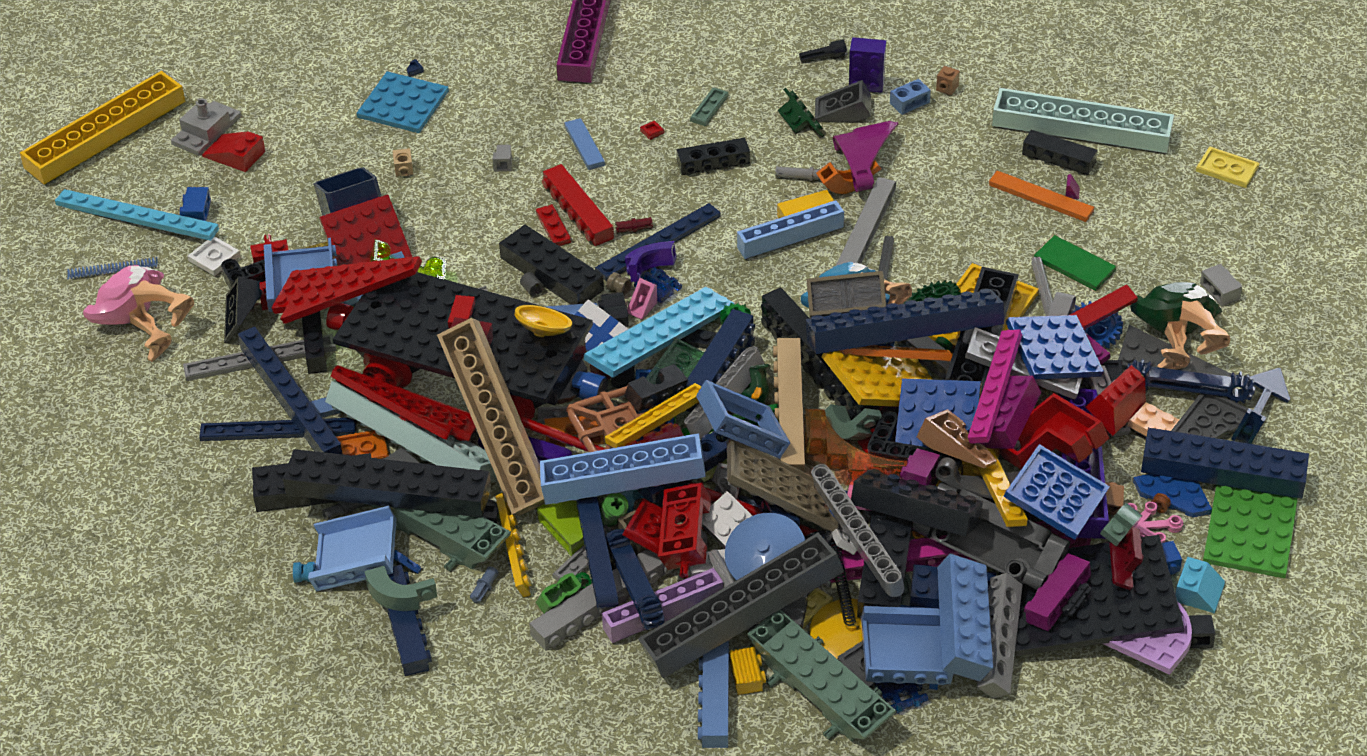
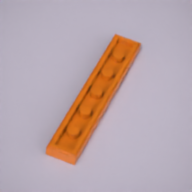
(1041, 196)
(900, 352)

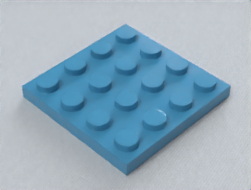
(402, 102)

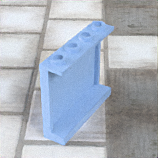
(353, 546)

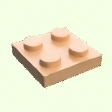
(1151, 417)

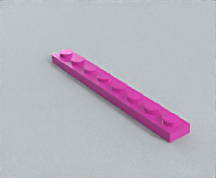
(994, 386)

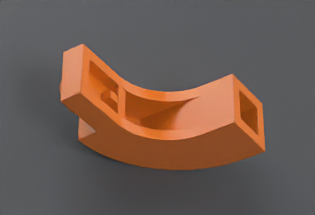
(840, 181)

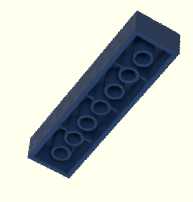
(1225, 463)

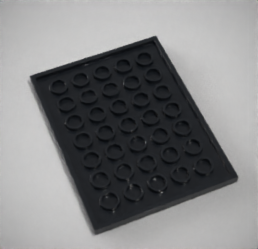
(1108, 610)

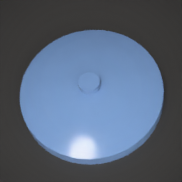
(760, 541)

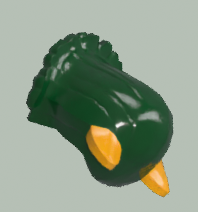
(759, 387)

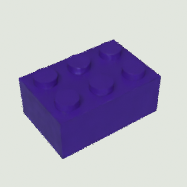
(868, 63)

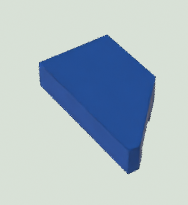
(402, 559)

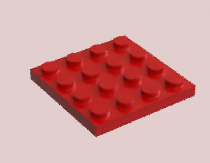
(358, 226)

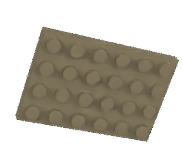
(777, 484)

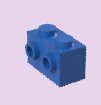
(196, 203)

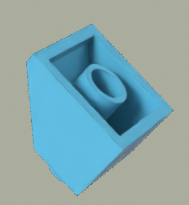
(1199, 585)

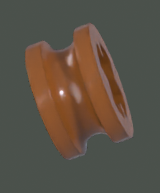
(1162, 502)

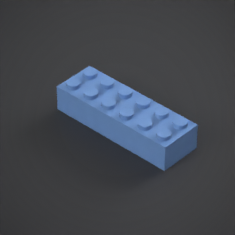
(964, 617)

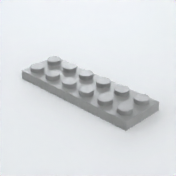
(982, 349)

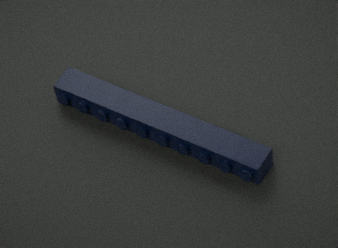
(288, 392)

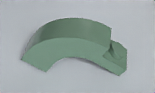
(854, 430)
(1121, 524)
(395, 595)

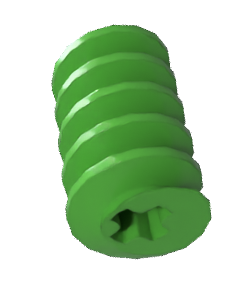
(612, 508)

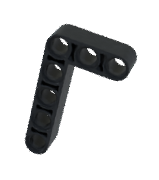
(883, 442)

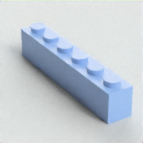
(790, 229)

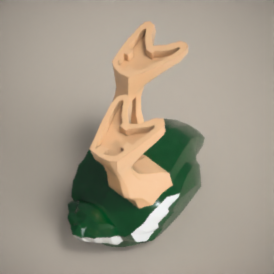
(1178, 311)

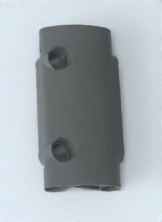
(1002, 546)

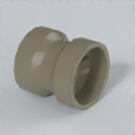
(619, 284)

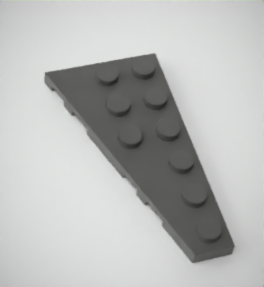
(1211, 417)

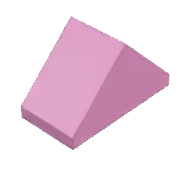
(643, 299)

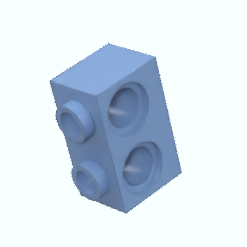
(910, 96)

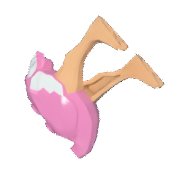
(127, 299)

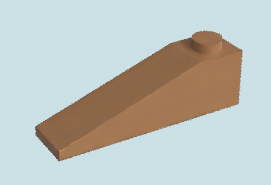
(948, 435)

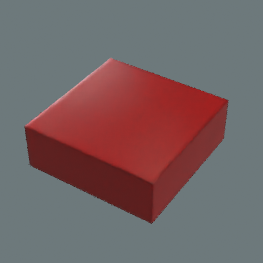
(652, 130)

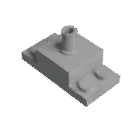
(204, 125)

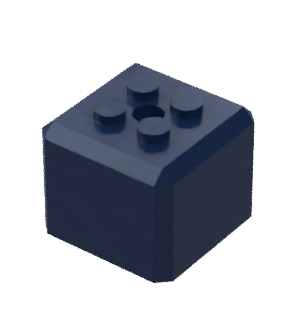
(346, 190)

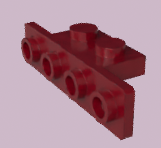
(1126, 558)

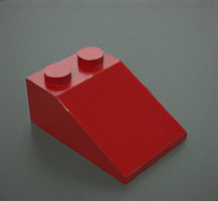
(236, 150)

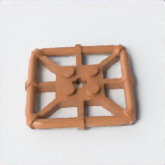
(606, 419)

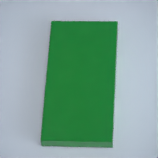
(1075, 262)

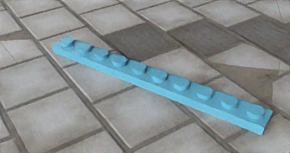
(137, 214)

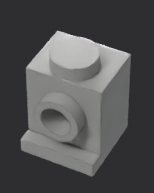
(502, 158)

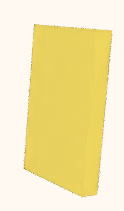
(1227, 167)

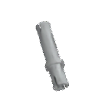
(798, 173)

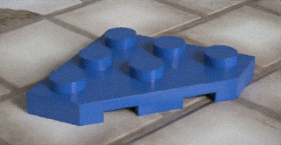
(1183, 493)

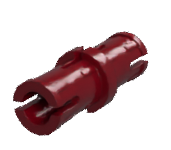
(633, 225)

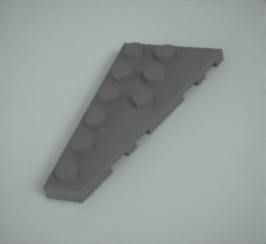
(1144, 346)

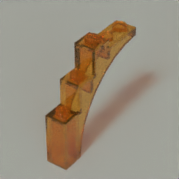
(838, 453)

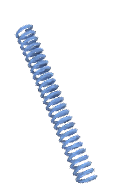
(109, 268)

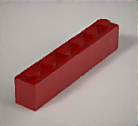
(578, 205)

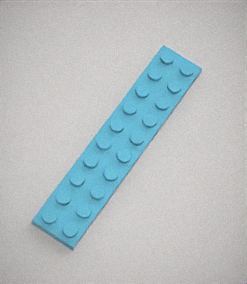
(657, 332)

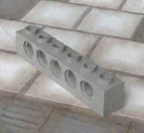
(1004, 614)

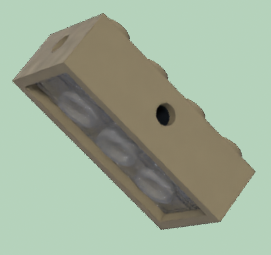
(845, 293)

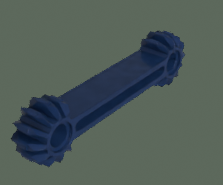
(1197, 382)
(635, 580)

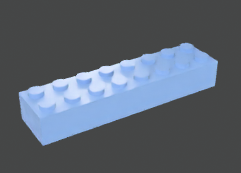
(622, 469)

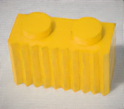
(746, 670)

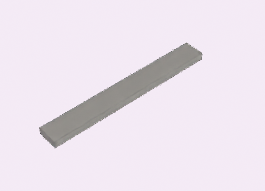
(239, 361)

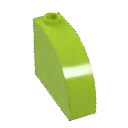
(563, 524)

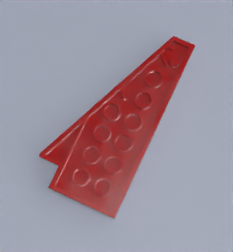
(324, 287)
(428, 413)

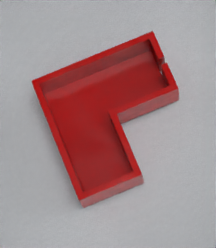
(1058, 426)

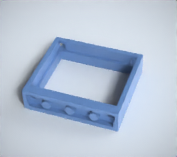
(766, 438)

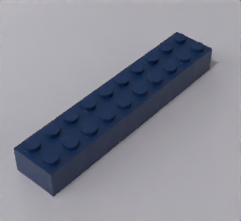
(904, 321)

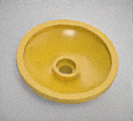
(542, 320)

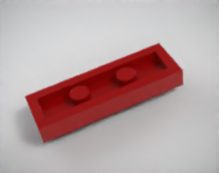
(553, 225)

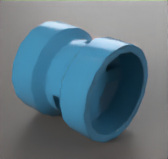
(301, 571)

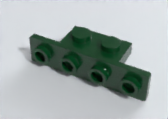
(796, 116)

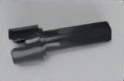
(835, 50)

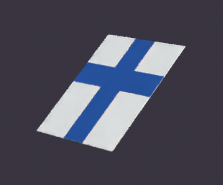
(604, 325)

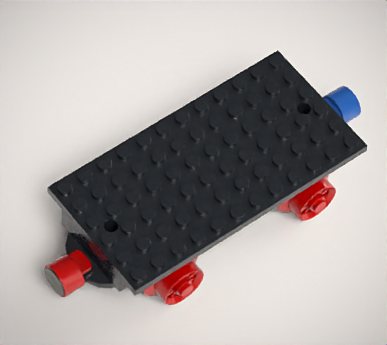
(399, 330)

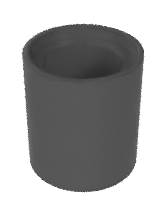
(531, 284)

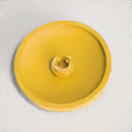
(830, 627)

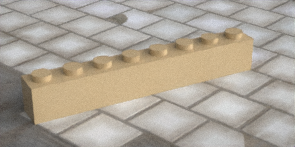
(789, 398)

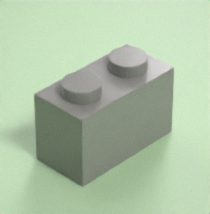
(1221, 285)

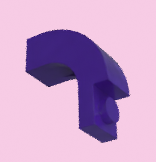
(648, 257)

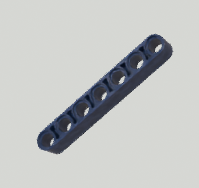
(597, 553)

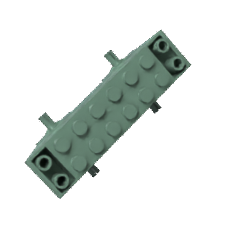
(460, 537)
(819, 676)

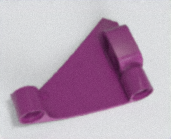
(861, 149)

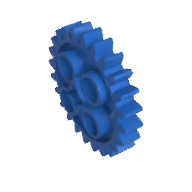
(1106, 330)

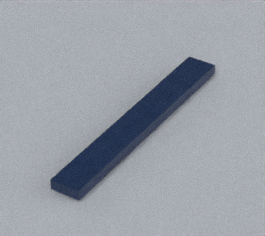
(268, 429)

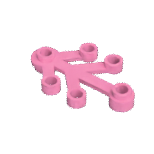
(1144, 525)

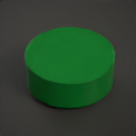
(945, 343)

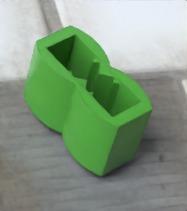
(558, 593)

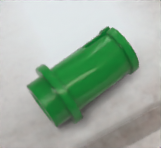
(585, 576)

